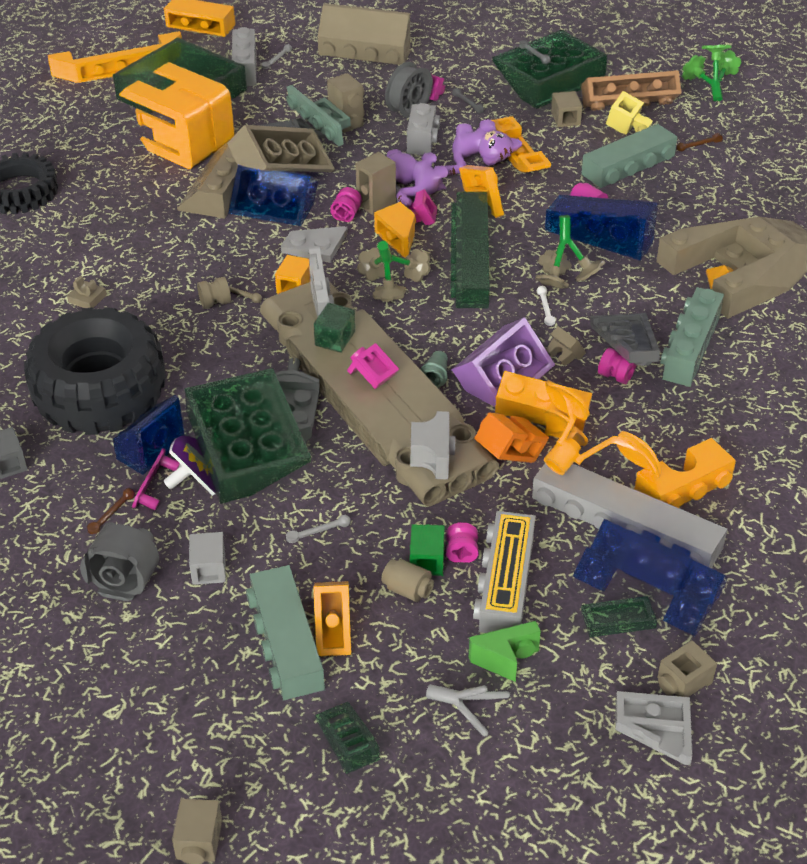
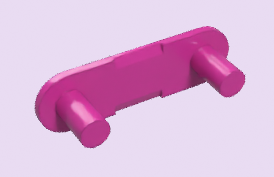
(147, 500)

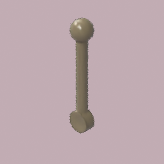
(255, 297)

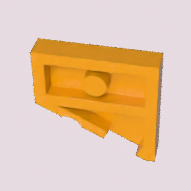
(483, 180)

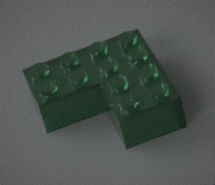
(187, 56)

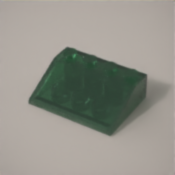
(568, 67)
(245, 433)

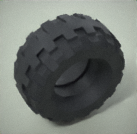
(94, 370)

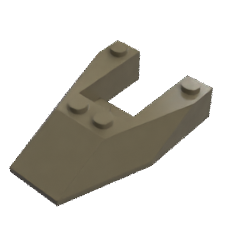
(762, 251)

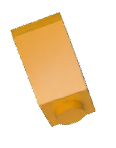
(396, 227)
(332, 618)

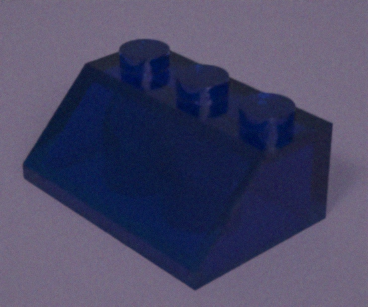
(272, 195)

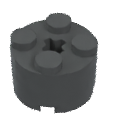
(120, 561)

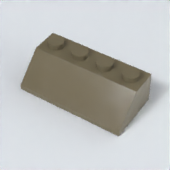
(364, 34)
(279, 149)
(213, 187)

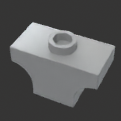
(432, 445)

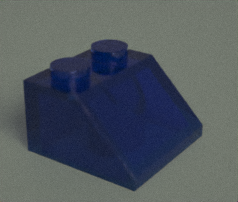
(149, 434)

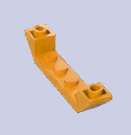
(102, 65)

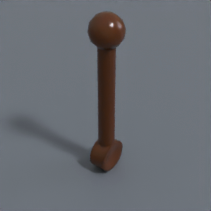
(716, 138)
(94, 527)

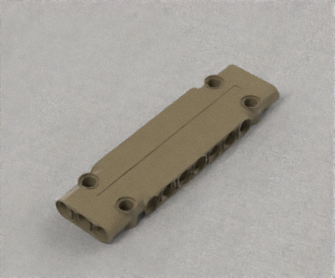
(381, 414)

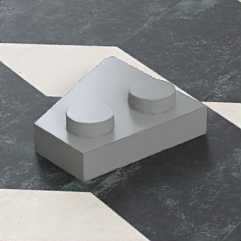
(327, 238)
(319, 284)
(657, 722)

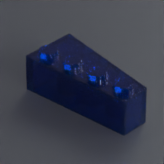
(606, 223)

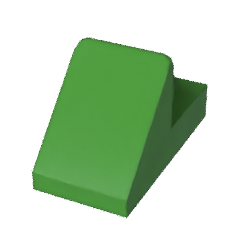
(499, 648)

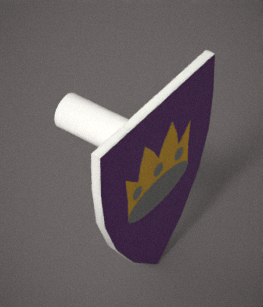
(188, 454)

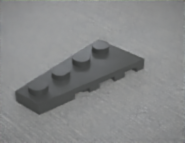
(629, 336)

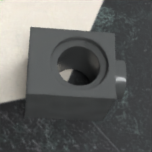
(11, 454)

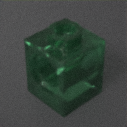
(334, 327)

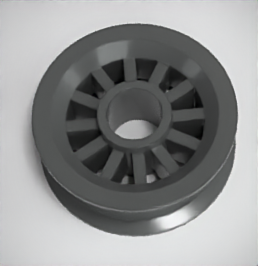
(407, 87)

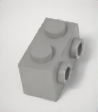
(422, 129)

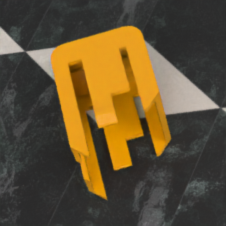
(200, 114)

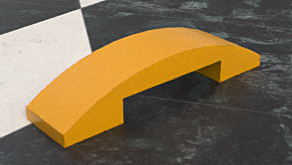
(524, 158)

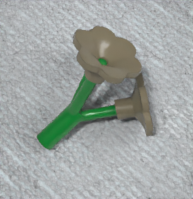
(556, 262)
(376, 265)

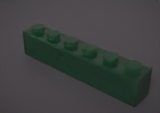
(470, 250)

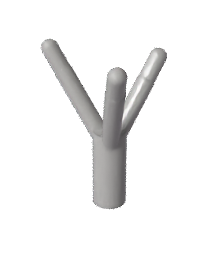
(456, 697)

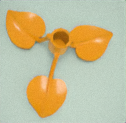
(571, 438)

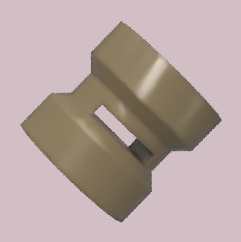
(215, 292)

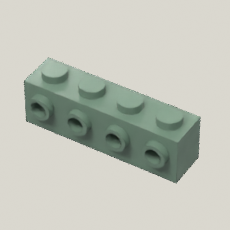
(692, 336)

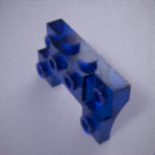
(667, 569)

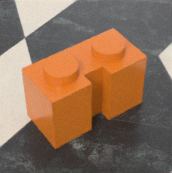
(511, 438)

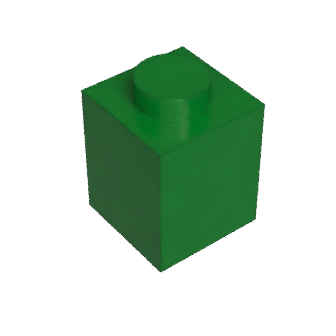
(428, 547)

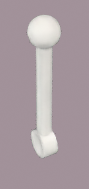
(549, 320)

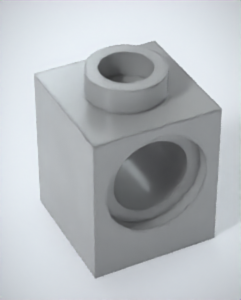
(207, 558)

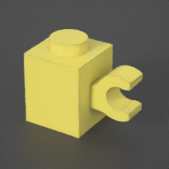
(626, 114)

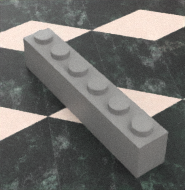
(597, 498)

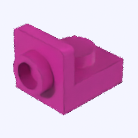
(373, 365)

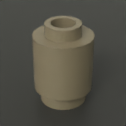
(407, 579)

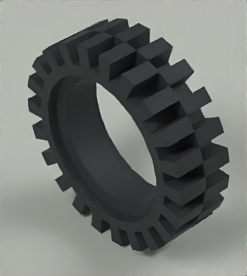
(32, 195)

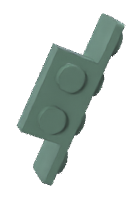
(320, 114)

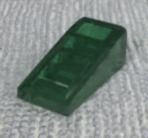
(358, 756)

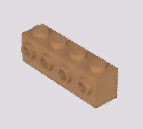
(646, 87)

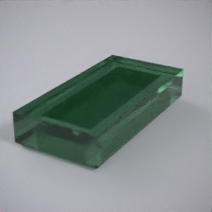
(618, 616)

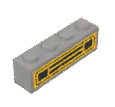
(507, 571)

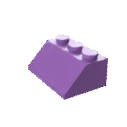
(510, 349)

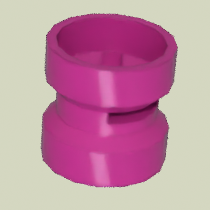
(346, 204)
(615, 365)

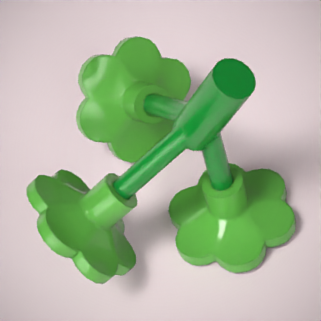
(725, 62)

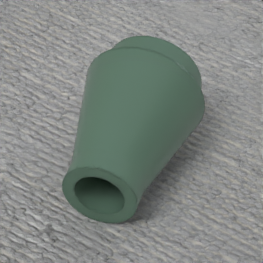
(436, 368)

